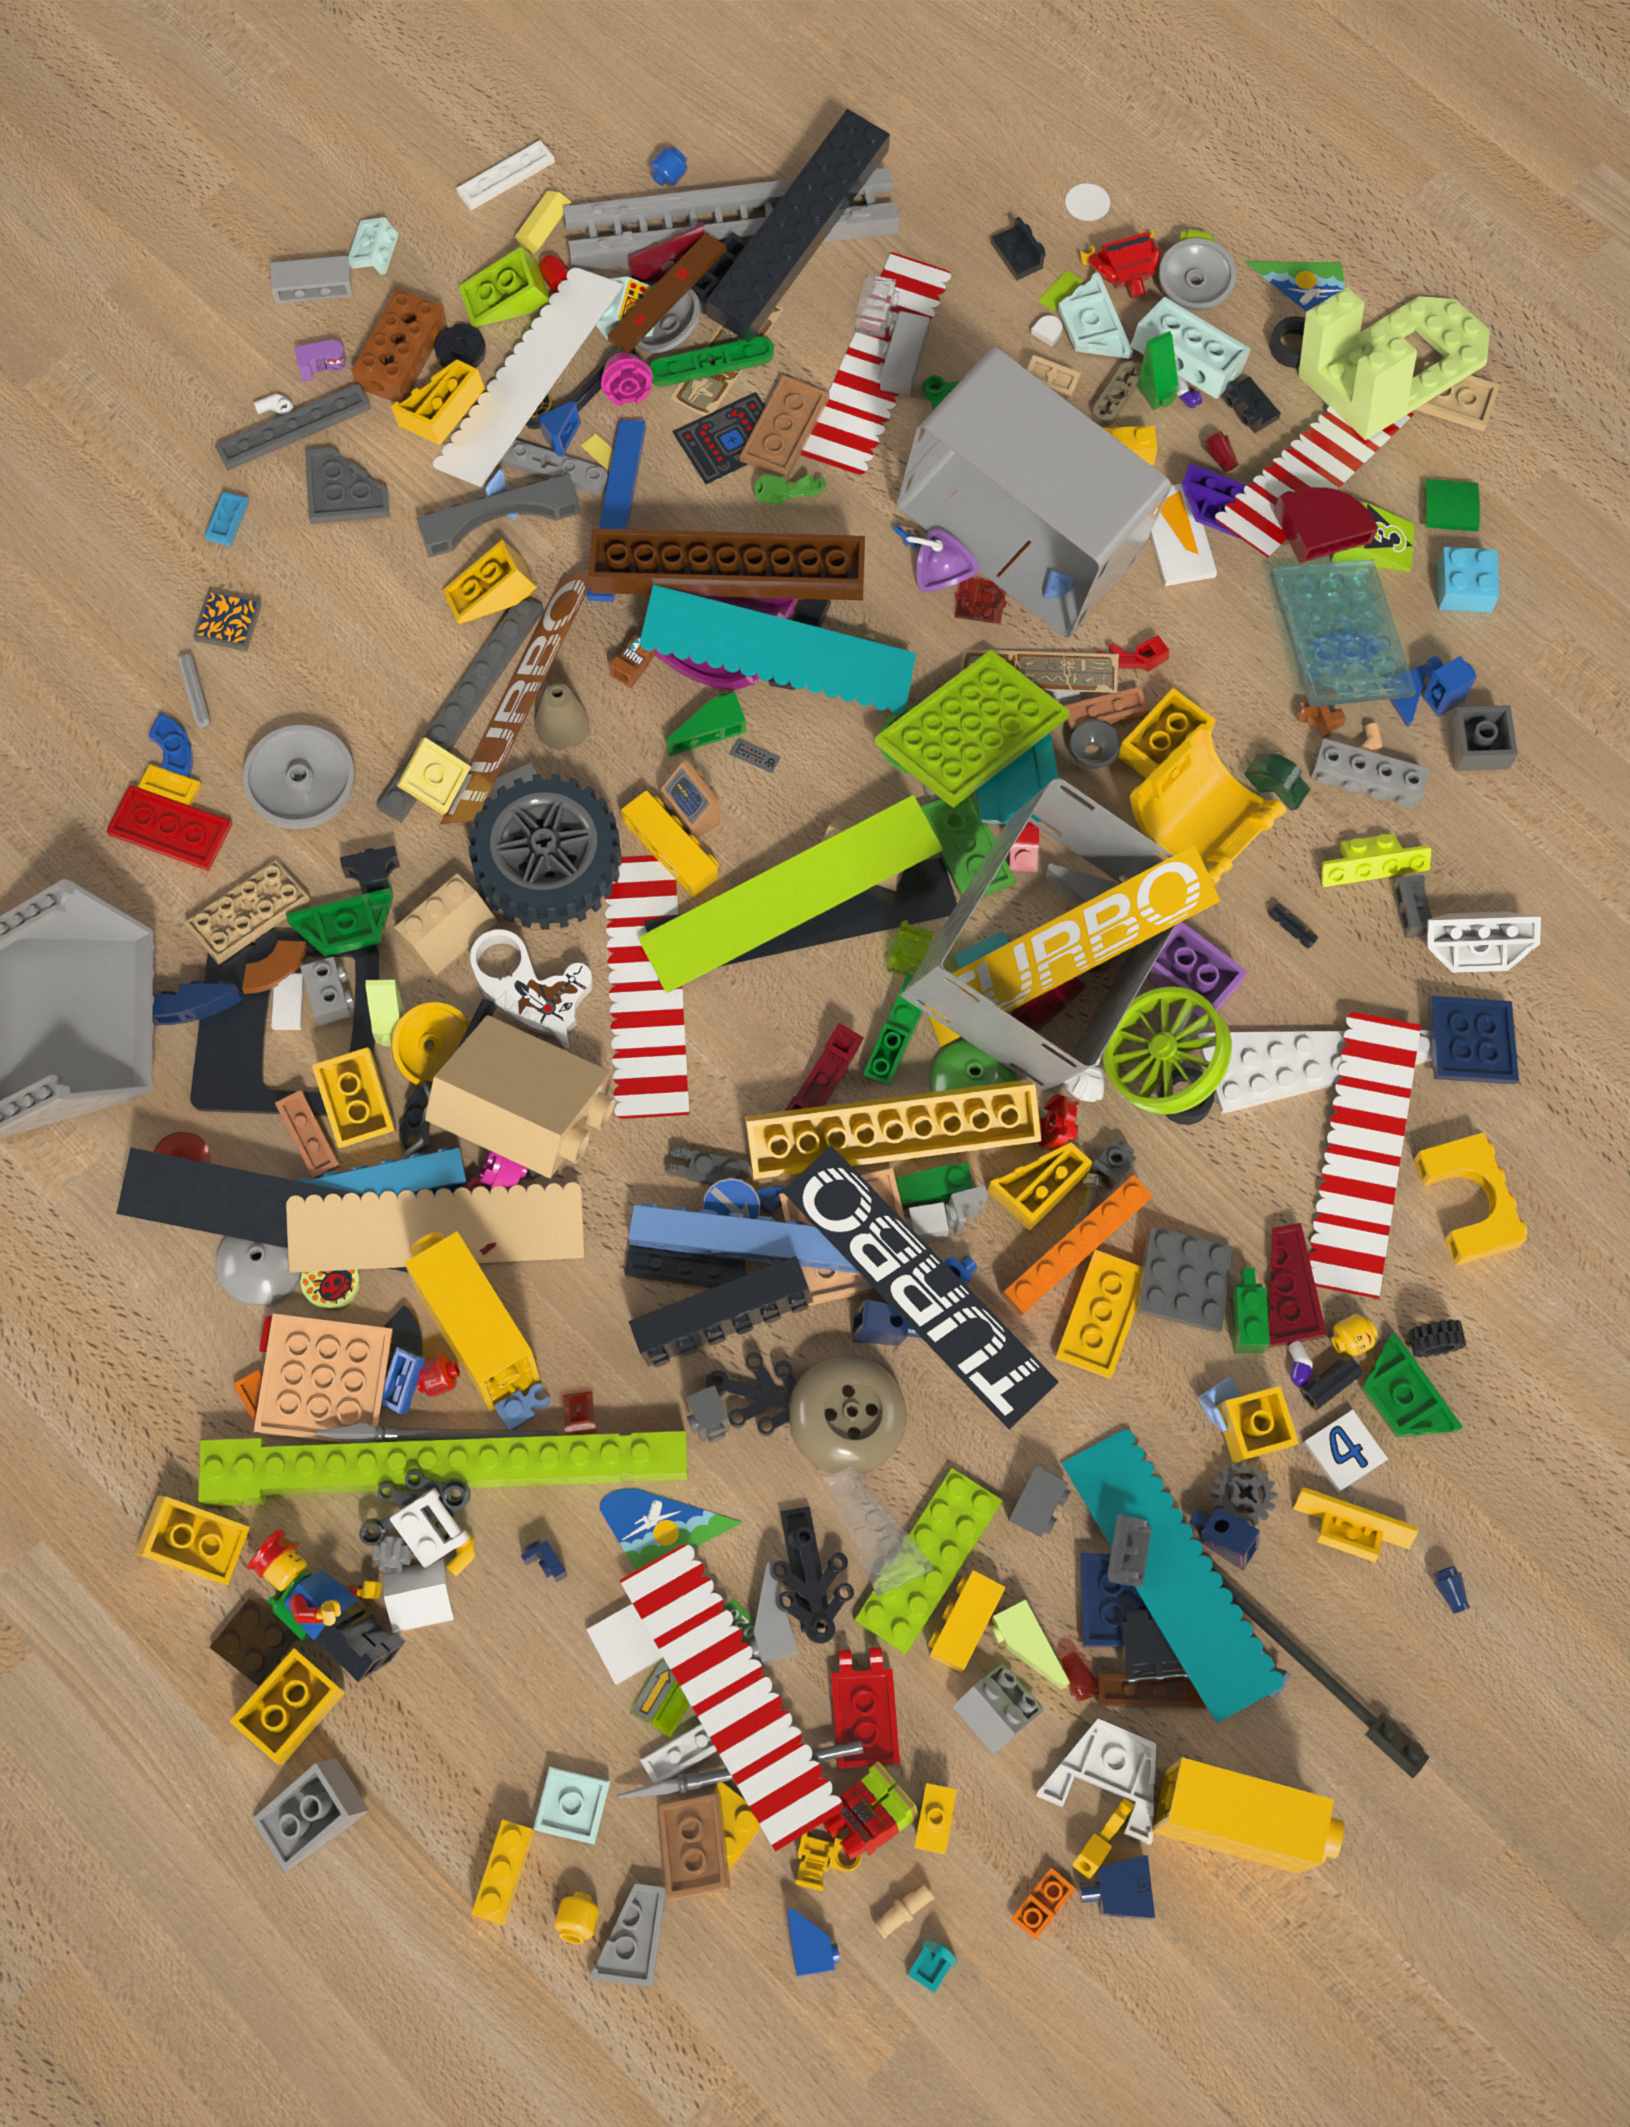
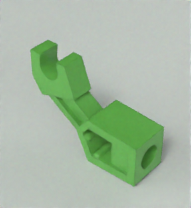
(776, 490)

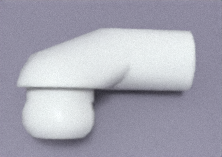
(274, 403)

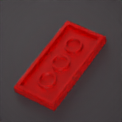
(169, 828)

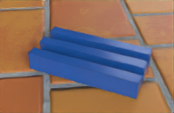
(405, 1382)

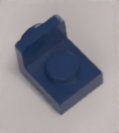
(550, 1562)

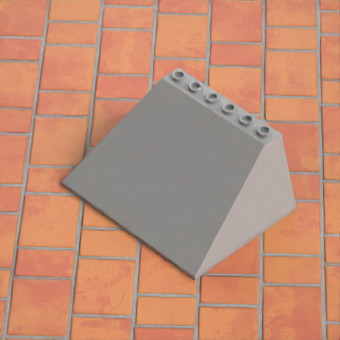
(72, 1008)

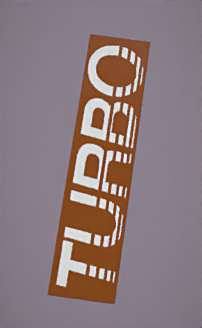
(518, 697)

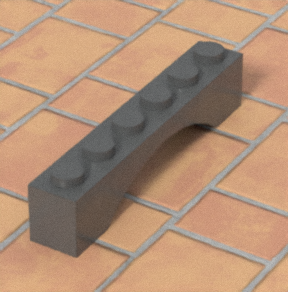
(447, 528)

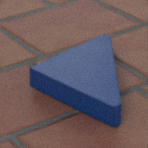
(1407, 706)

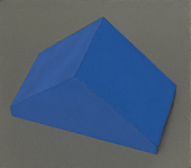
(560, 426)

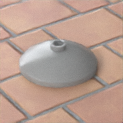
(1200, 262)
(674, 326)
(254, 1281)

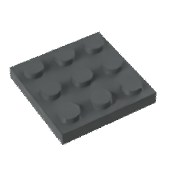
(1184, 1279)

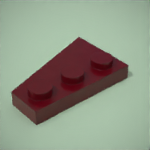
(658, 258)

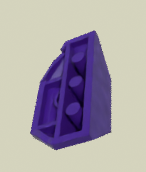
(1208, 494)

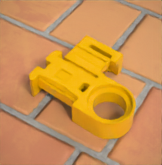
(817, 1854)

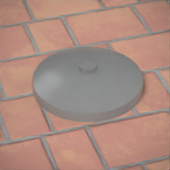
(299, 776)

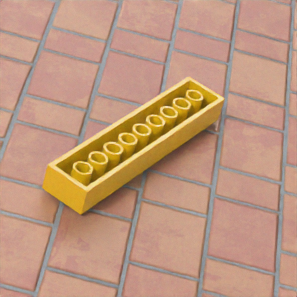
(895, 1127)

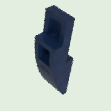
(194, 1002)

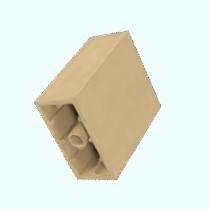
(520, 1097)

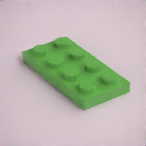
(965, 843)

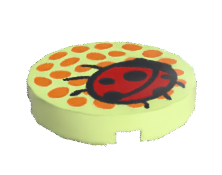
(330, 1288)

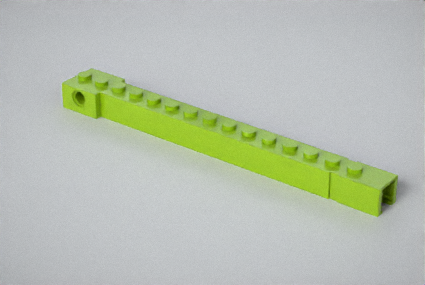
(248, 1470)

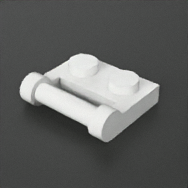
(421, 1532)

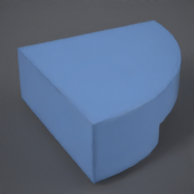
(1058, 584)

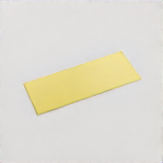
(599, 450)

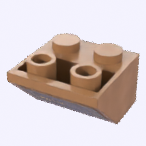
(691, 800)

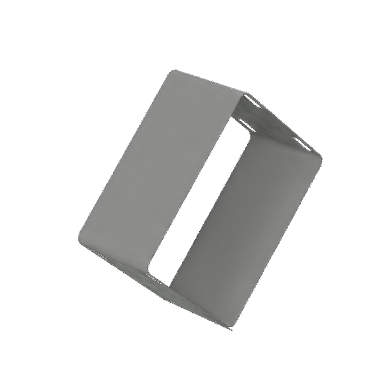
(1033, 473)
(1107, 845)

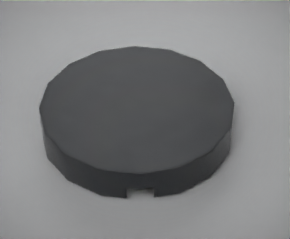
(460, 344)

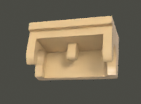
(1055, 376)

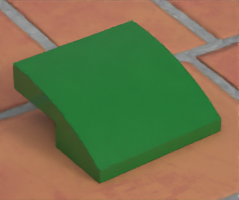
(1452, 505)

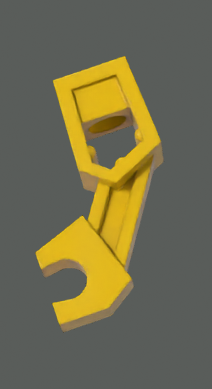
(1097, 1846)

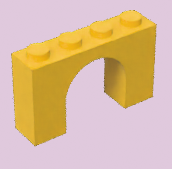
(1475, 1160)

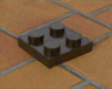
(253, 1642)

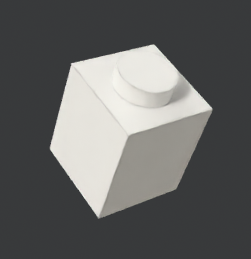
(929, 1221)

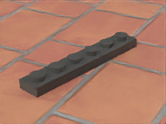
(292, 427)

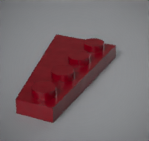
(1293, 1293)

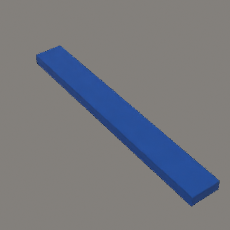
(621, 483)

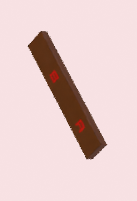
(666, 293)

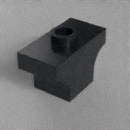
(371, 867)

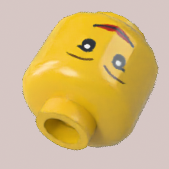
(1354, 1335)

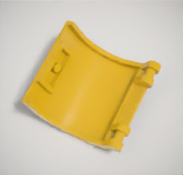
(1201, 804)

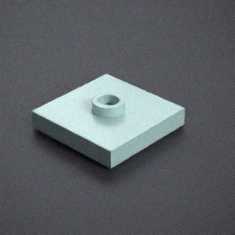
(572, 1805)

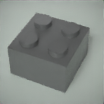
(1483, 738)

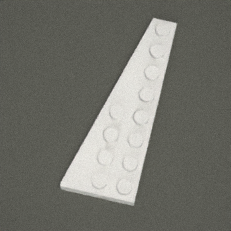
(1284, 1065)

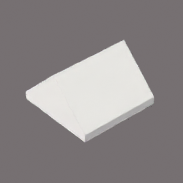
(417, 1596)

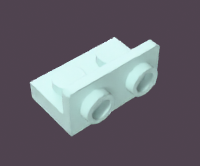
(373, 245)

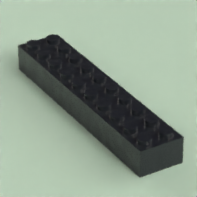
(797, 225)

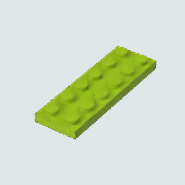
(946, 1537)

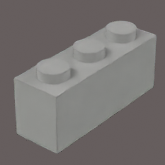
(311, 279)
(903, 353)

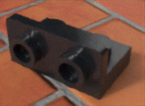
(1019, 250)
(1251, 404)

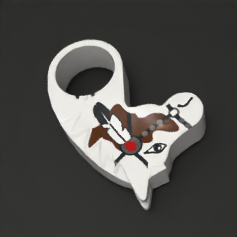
(537, 1005)

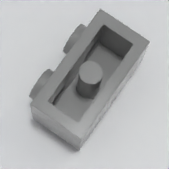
(326, 992)

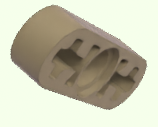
(1116, 383)

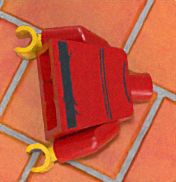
(1126, 261)

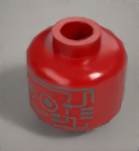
(438, 1375)

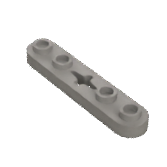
(584, 475)

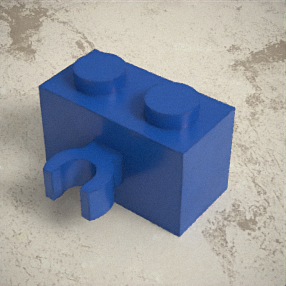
(1448, 683)

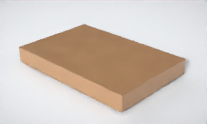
(694, 1847)

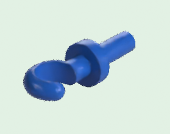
(903, 534)

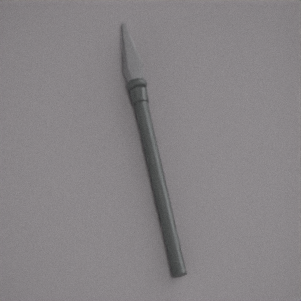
(367, 1433)
(696, 1780)

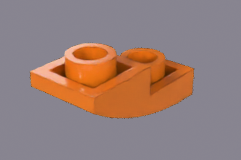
(1043, 1903)

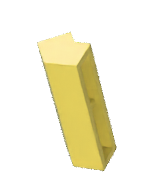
(542, 221)

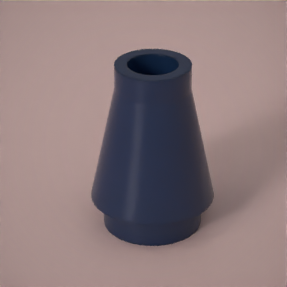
(1451, 1587)

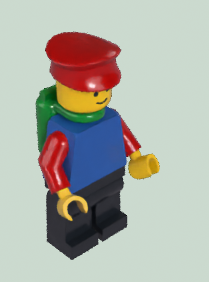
(325, 1608)

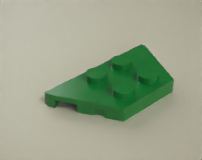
(344, 923)
(1406, 1395)

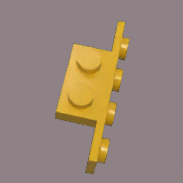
(1353, 1527)

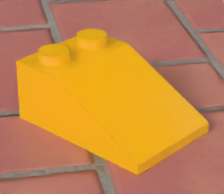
(489, 584)
(192, 1540)

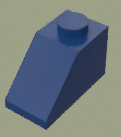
(811, 1946)

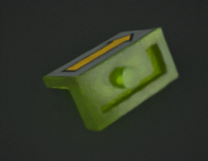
(662, 1701)

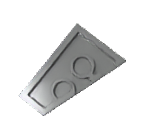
(634, 1941)

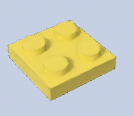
(433, 776)

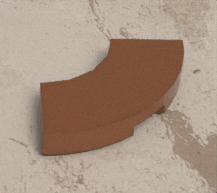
(275, 968)

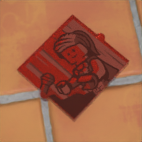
(980, 601)

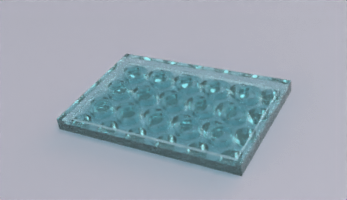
(1342, 633)

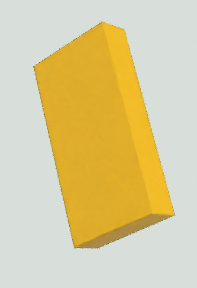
(170, 784)

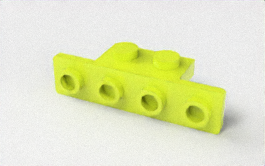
(1374, 859)

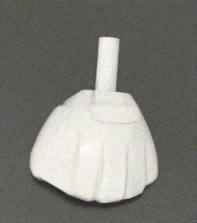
(1088, 1084)

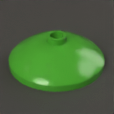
(956, 1060)

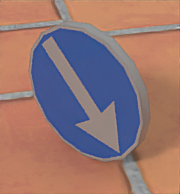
(732, 1196)

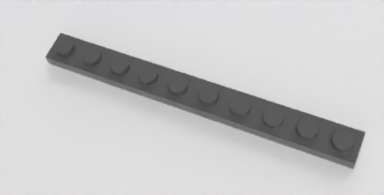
(469, 694)

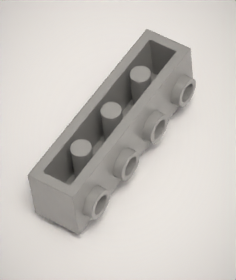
(1370, 774)

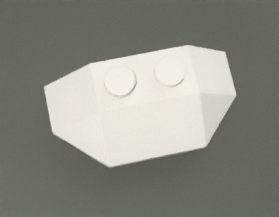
(1482, 939)

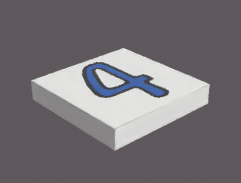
(1345, 1451)

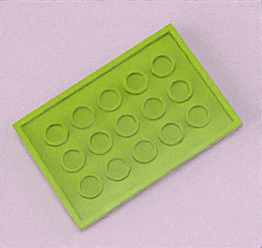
(971, 728)

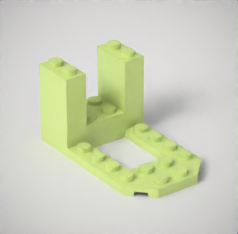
(1371, 371)

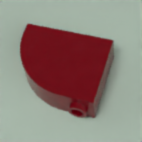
(1323, 522)

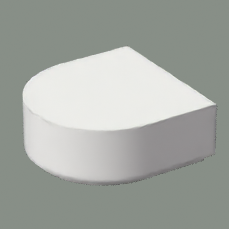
(1048, 329)

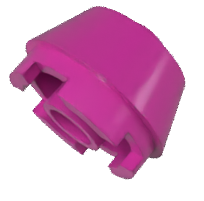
(626, 379)
(500, 1171)

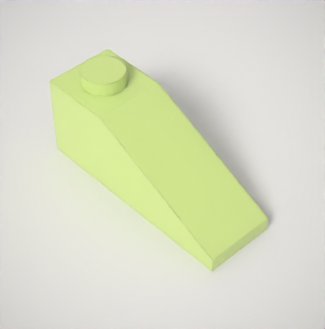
(384, 1009)
(1025, 1639)

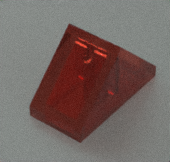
(580, 1414)

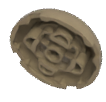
(826, 1441)

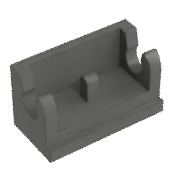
(1412, 905)
(1129, 1551)

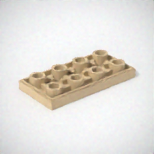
(247, 911)

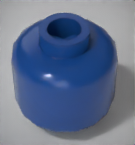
(668, 166)

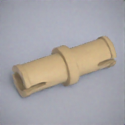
(903, 1910)

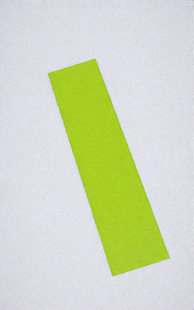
(790, 893)

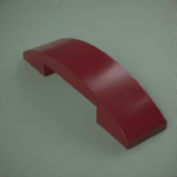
(1044, 1008)
(828, 1070)

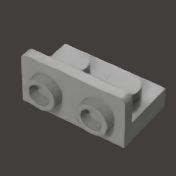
(965, 1206)

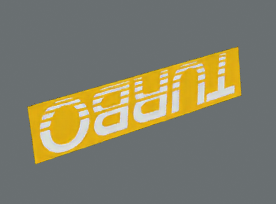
(1088, 935)

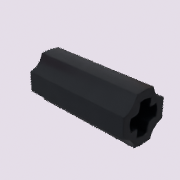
(1331, 1382)

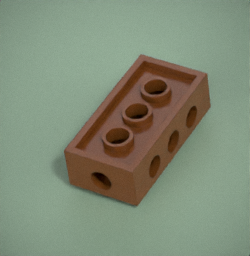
(399, 346)

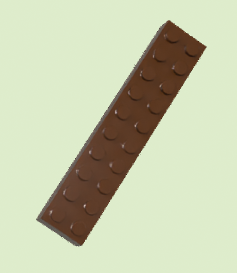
(728, 564)

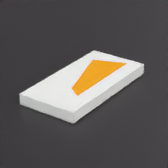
(1180, 542)

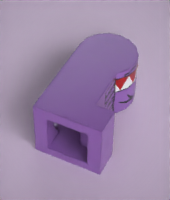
(320, 357)

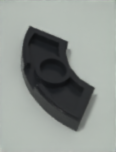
(415, 1129)
(405, 1334)

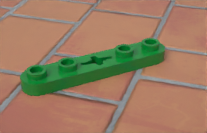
(736, 357)

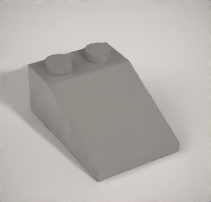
(310, 1813)

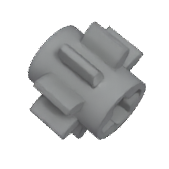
(391, 1555)

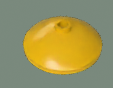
(424, 1022)

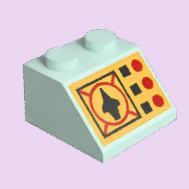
(623, 303)

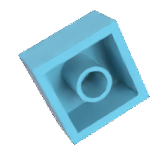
(1467, 579)

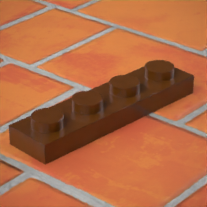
(1147, 1694)

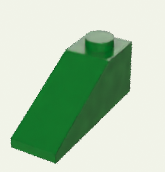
(1158, 372)
(713, 722)
(933, 1185)

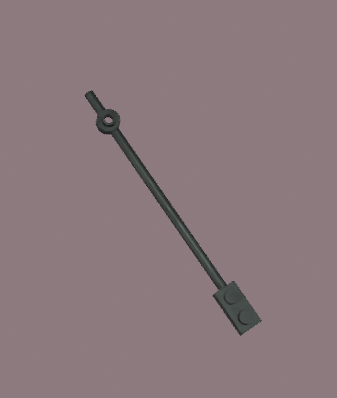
(1381, 1730)

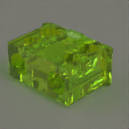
(909, 949)

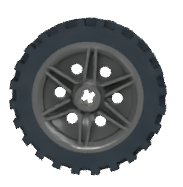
(576, 884)

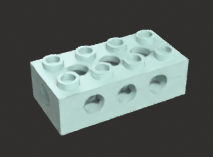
(1201, 351)

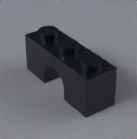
(714, 275)

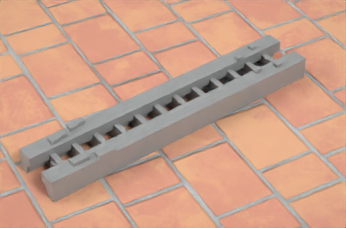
(614, 250)

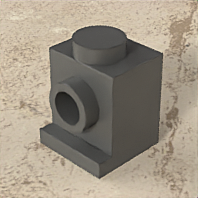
(1112, 1171)

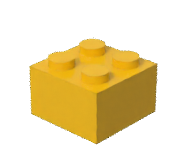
(1257, 1424)

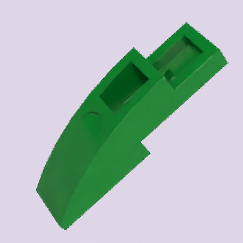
(894, 1039)

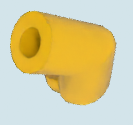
(464, 1555)

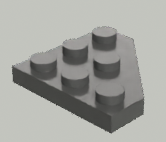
(341, 489)

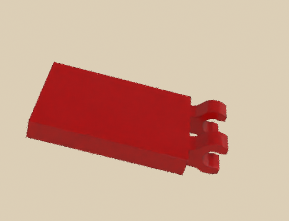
(865, 1711)

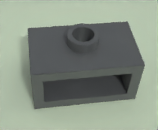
(707, 1415)
(1039, 1502)

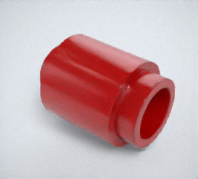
(553, 271)

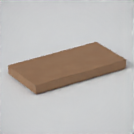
(784, 427)

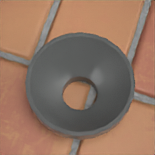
(1096, 734)

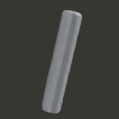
(194, 691)

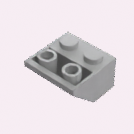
(998, 1708)

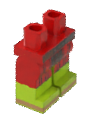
(872, 1813)

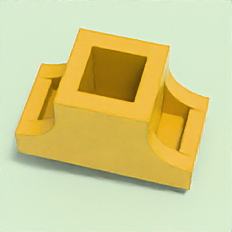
(935, 1818)

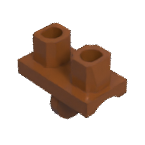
(1322, 717)

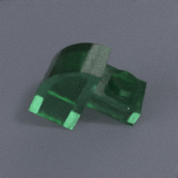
(1279, 775)

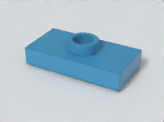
(226, 519)

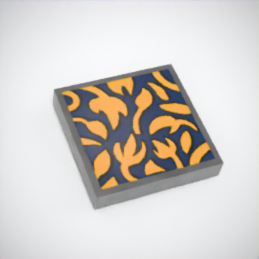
(227, 620)

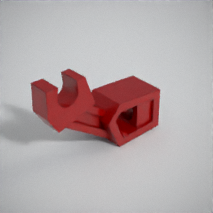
(1154, 646)

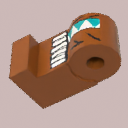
(631, 662)

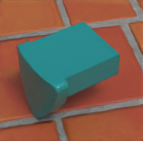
(932, 1965)

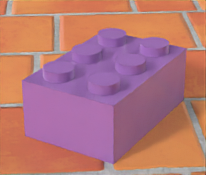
(1198, 966)

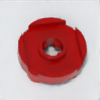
(1059, 1122)

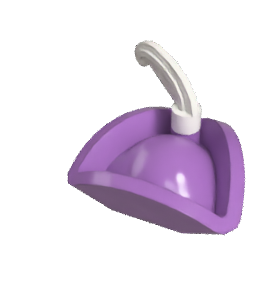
(942, 561)

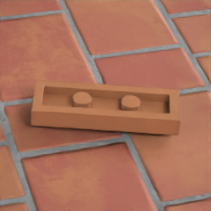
(1108, 708)
(307, 1134)

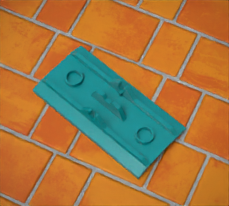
(1017, 783)

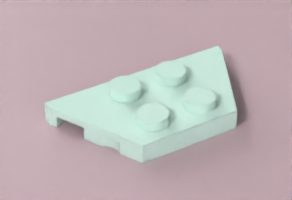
(1093, 321)

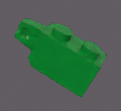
(1250, 1315)

